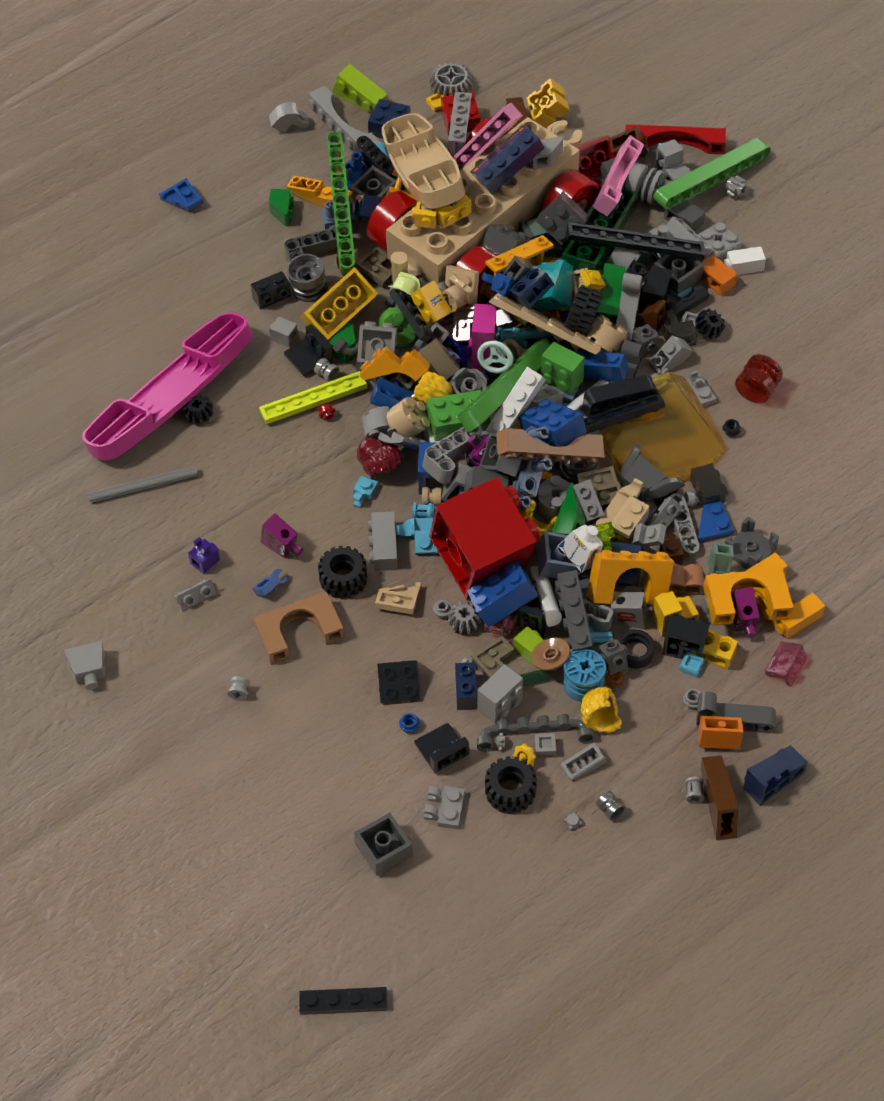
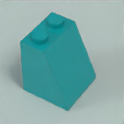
(560, 294)

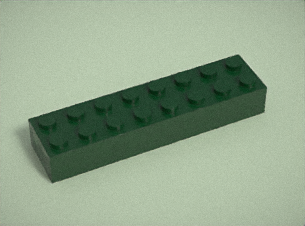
(591, 255)

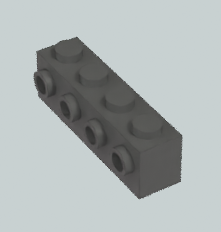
(575, 611)

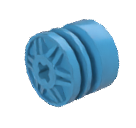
(583, 672)

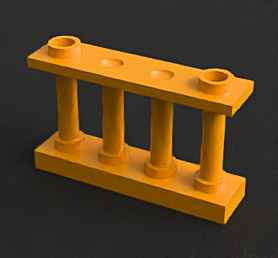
(527, 250)

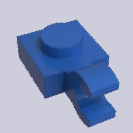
(500, 282)
(267, 585)

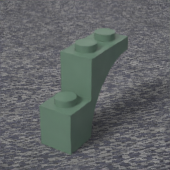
(719, 562)

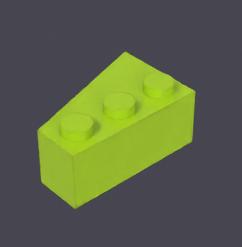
(357, 89)

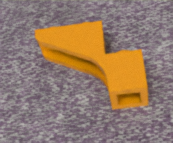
(387, 362)

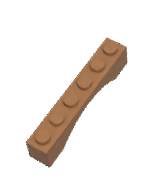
(518, 443)

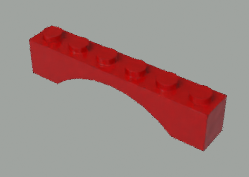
(706, 139)

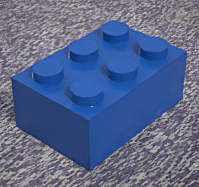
(562, 422)
(502, 593)

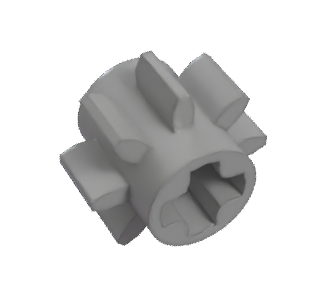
(736, 186)

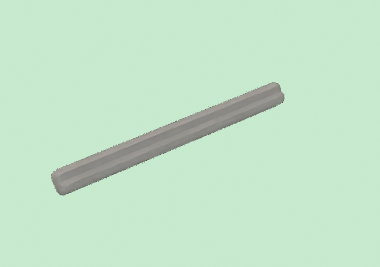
(142, 484)

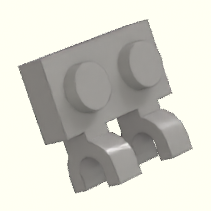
(451, 806)

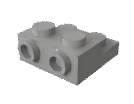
(375, 337)

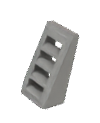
(594, 764)

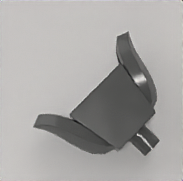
(654, 482)

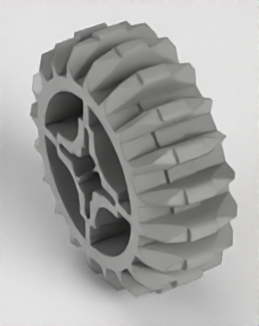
(450, 79)

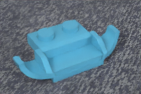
(420, 530)

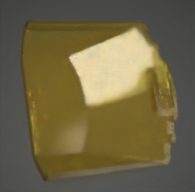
(671, 438)

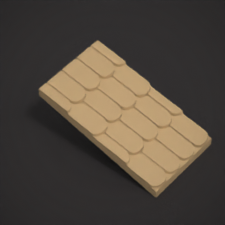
(544, 323)

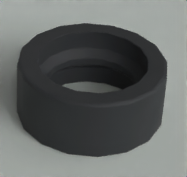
(642, 637)

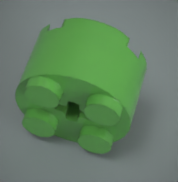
(405, 333)

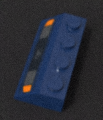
(507, 159)

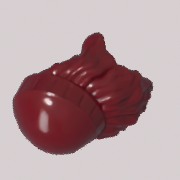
(378, 457)

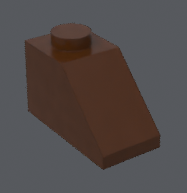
(652, 314)
(673, 548)

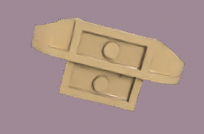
(625, 509)

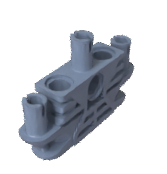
(529, 476)

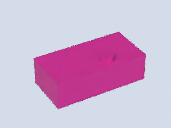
(482, 331)

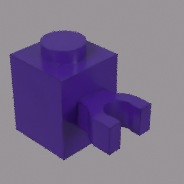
(203, 555)

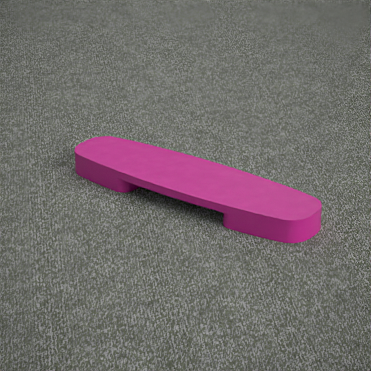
(204, 357)

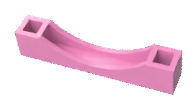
(611, 189)

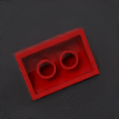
(593, 154)

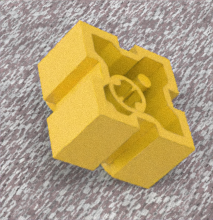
(548, 103)

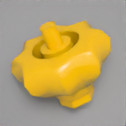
(526, 753)

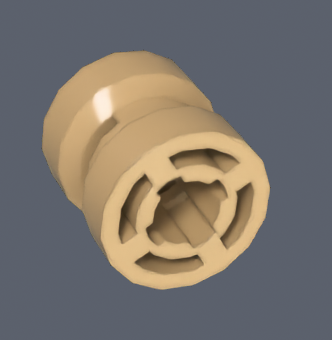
(431, 496)

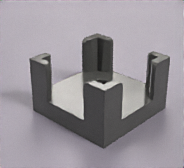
(750, 546)

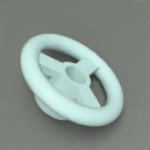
(496, 355)

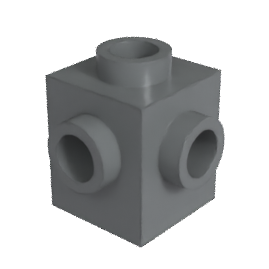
(647, 337)
(614, 656)

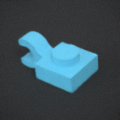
(363, 489)

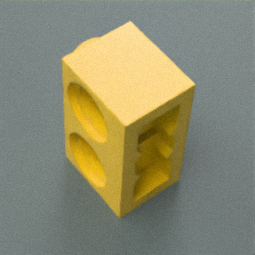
(713, 652)

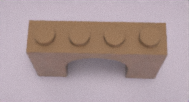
(314, 609)

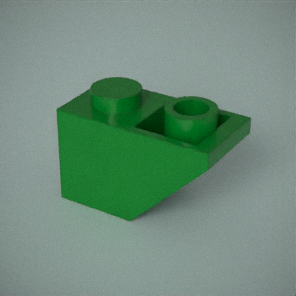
(280, 205)

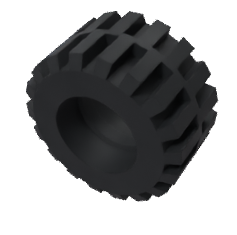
(583, 309)
(342, 584)
(510, 770)

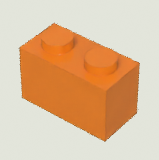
(718, 275)
(720, 732)

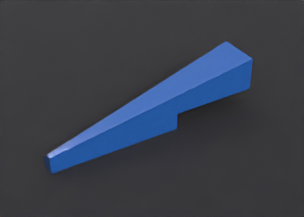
(388, 393)

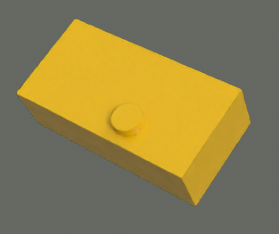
(339, 304)

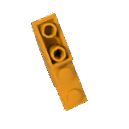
(312, 190)

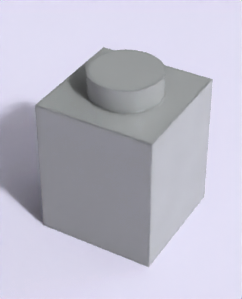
(283, 331)

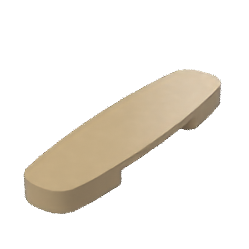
(422, 161)

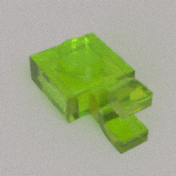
(605, 532)

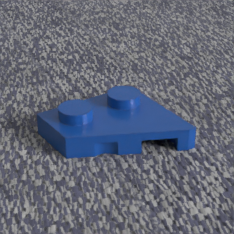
(182, 195)
(714, 522)

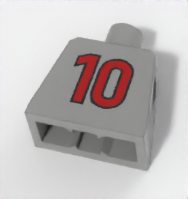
(629, 609)

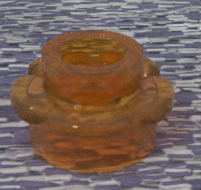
(619, 680)

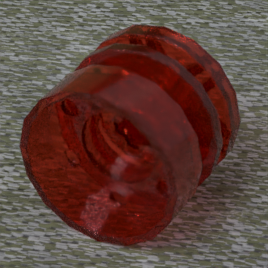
(759, 378)

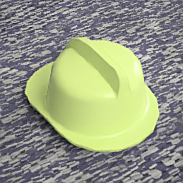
(406, 283)

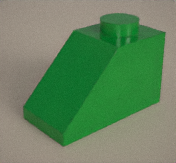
(348, 335)

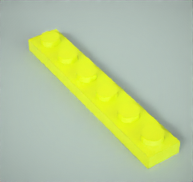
(312, 397)

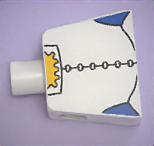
(581, 545)

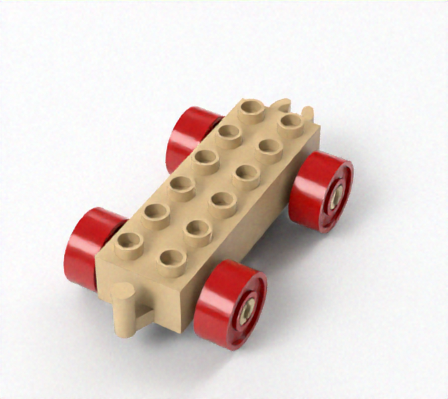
(429, 250)

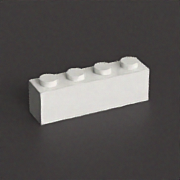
(517, 401)

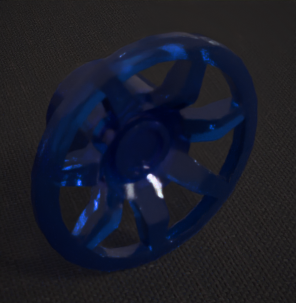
(460, 349)

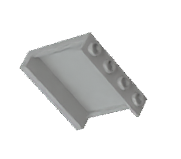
(459, 122)

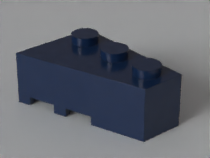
(773, 774)

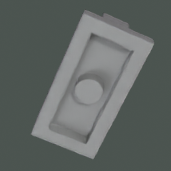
(701, 389)

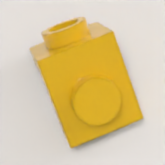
(423, 217)
(592, 279)

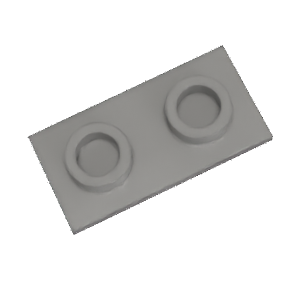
(588, 500)
(667, 512)
(196, 594)

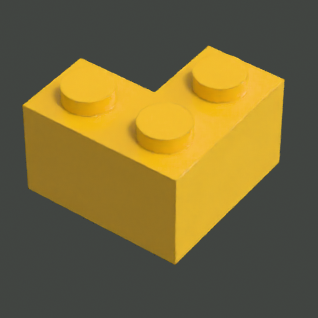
(668, 604)

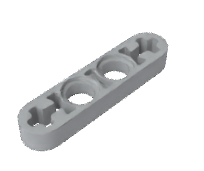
(687, 524)

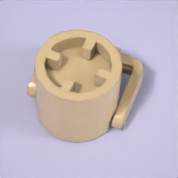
(458, 293)

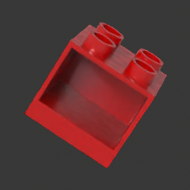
(482, 533)

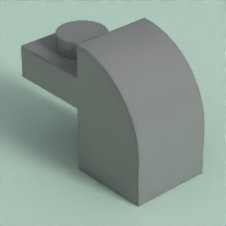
(287, 114)
(649, 537)

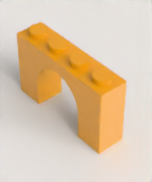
(610, 565)
(768, 583)
(804, 611)

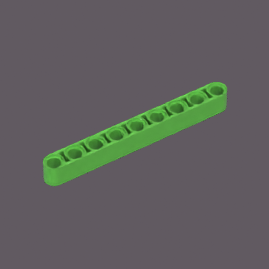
(711, 173)
(340, 195)
(498, 391)

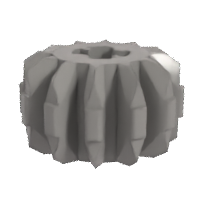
(464, 618)

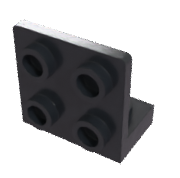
(309, 351)
(532, 616)
(398, 681)
(442, 747)

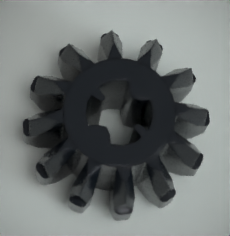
(709, 323)
(198, 409)

